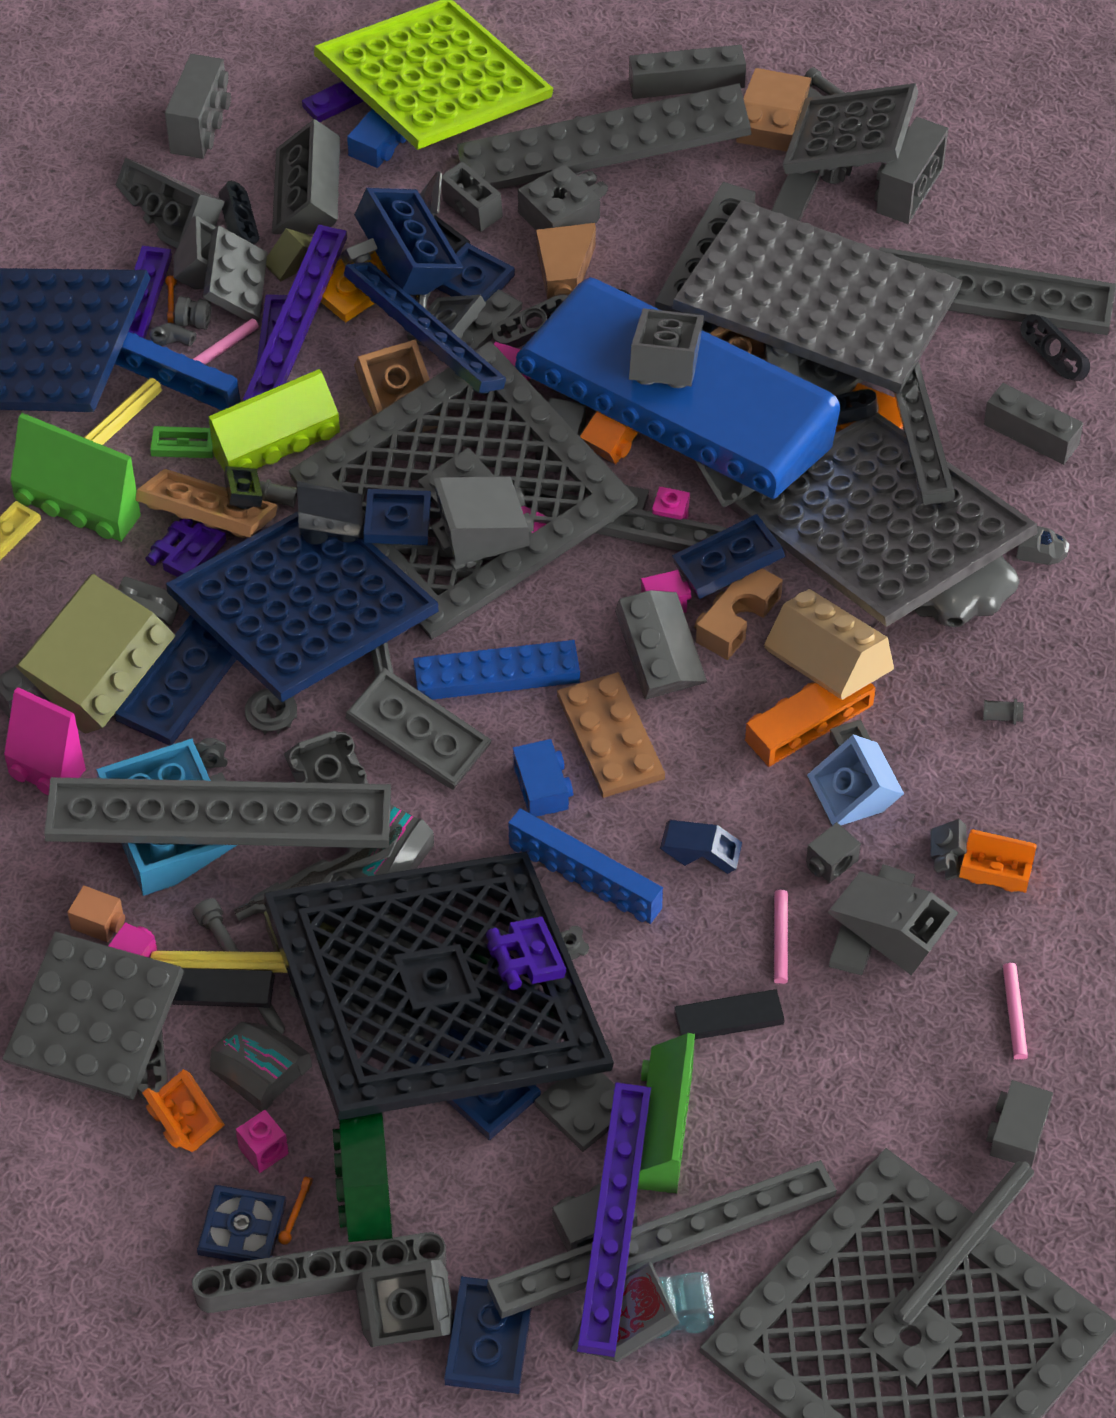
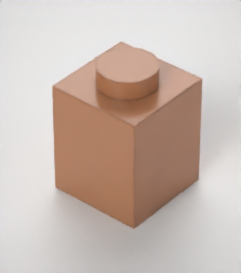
(96, 914)

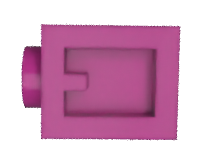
(671, 503)

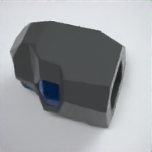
(1044, 547)

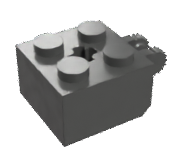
(561, 199)

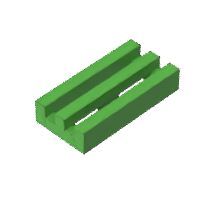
(182, 446)

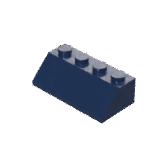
(407, 239)

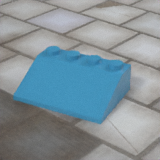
(165, 864)

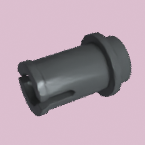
(278, 493)
(1003, 711)

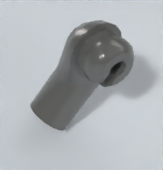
(171, 333)

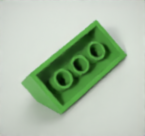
(670, 1082)

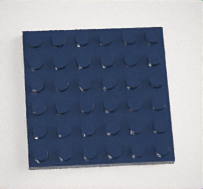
(63, 334)
(300, 606)

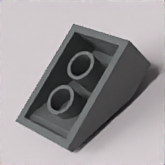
(665, 348)

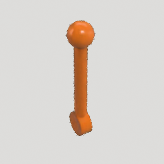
(170, 282)
(285, 1236)

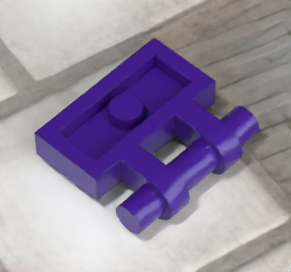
(195, 548)
(535, 948)

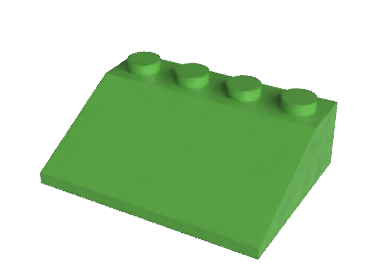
(74, 478)

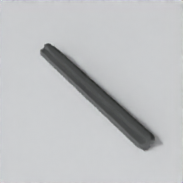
(963, 1243)

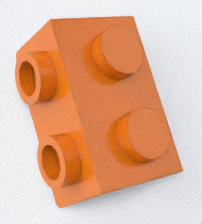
(998, 861)
(183, 1112)

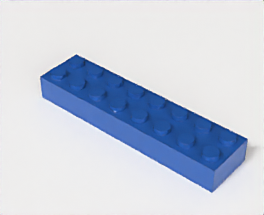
(178, 372)
(497, 670)
(585, 866)

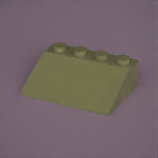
(95, 652)

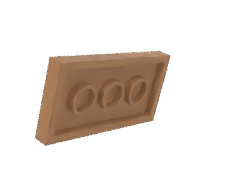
(203, 502)
(610, 735)

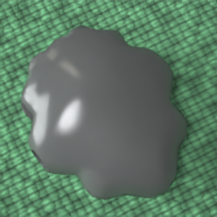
(974, 596)

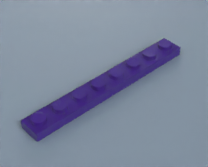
(298, 311)
(614, 1220)

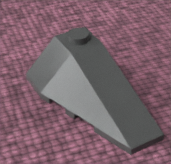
(166, 200)

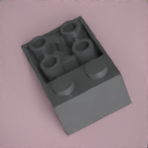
(893, 918)

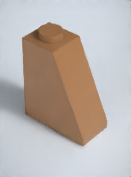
(564, 256)

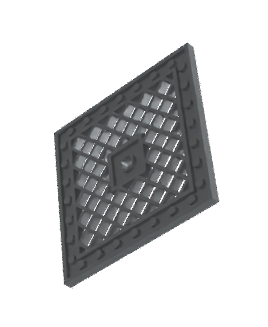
(482, 584)
(887, 1178)

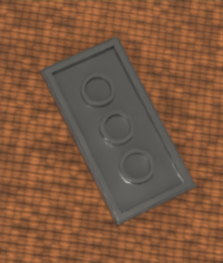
(418, 728)

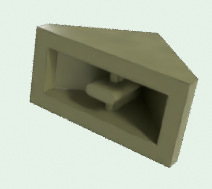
(288, 253)

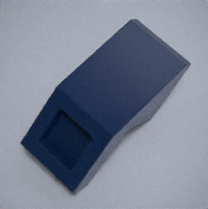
(693, 840)

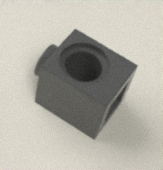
(832, 853)

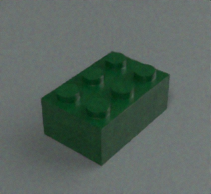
(364, 1178)

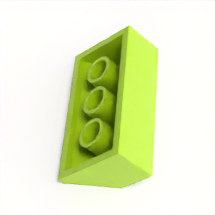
(275, 423)

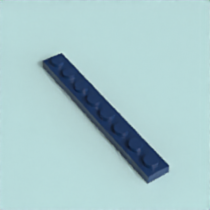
(425, 327)

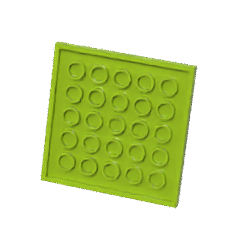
(433, 72)

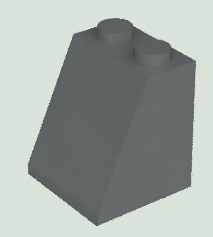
(482, 516)

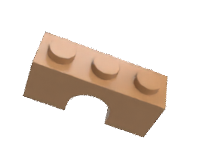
(721, 628)

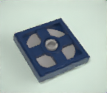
(241, 1224)

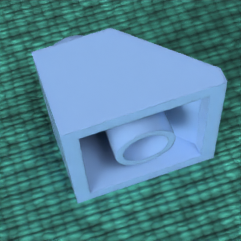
(855, 781)

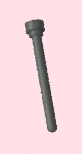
(209, 914)

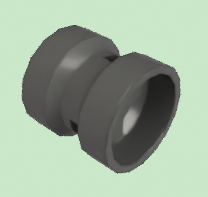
(193, 312)

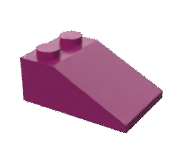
(42, 741)

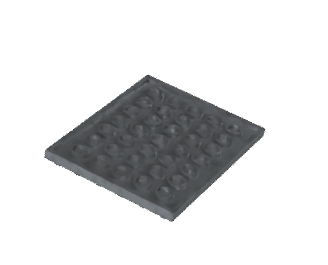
(818, 295)
(866, 526)

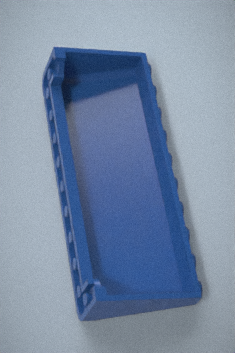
(734, 418)

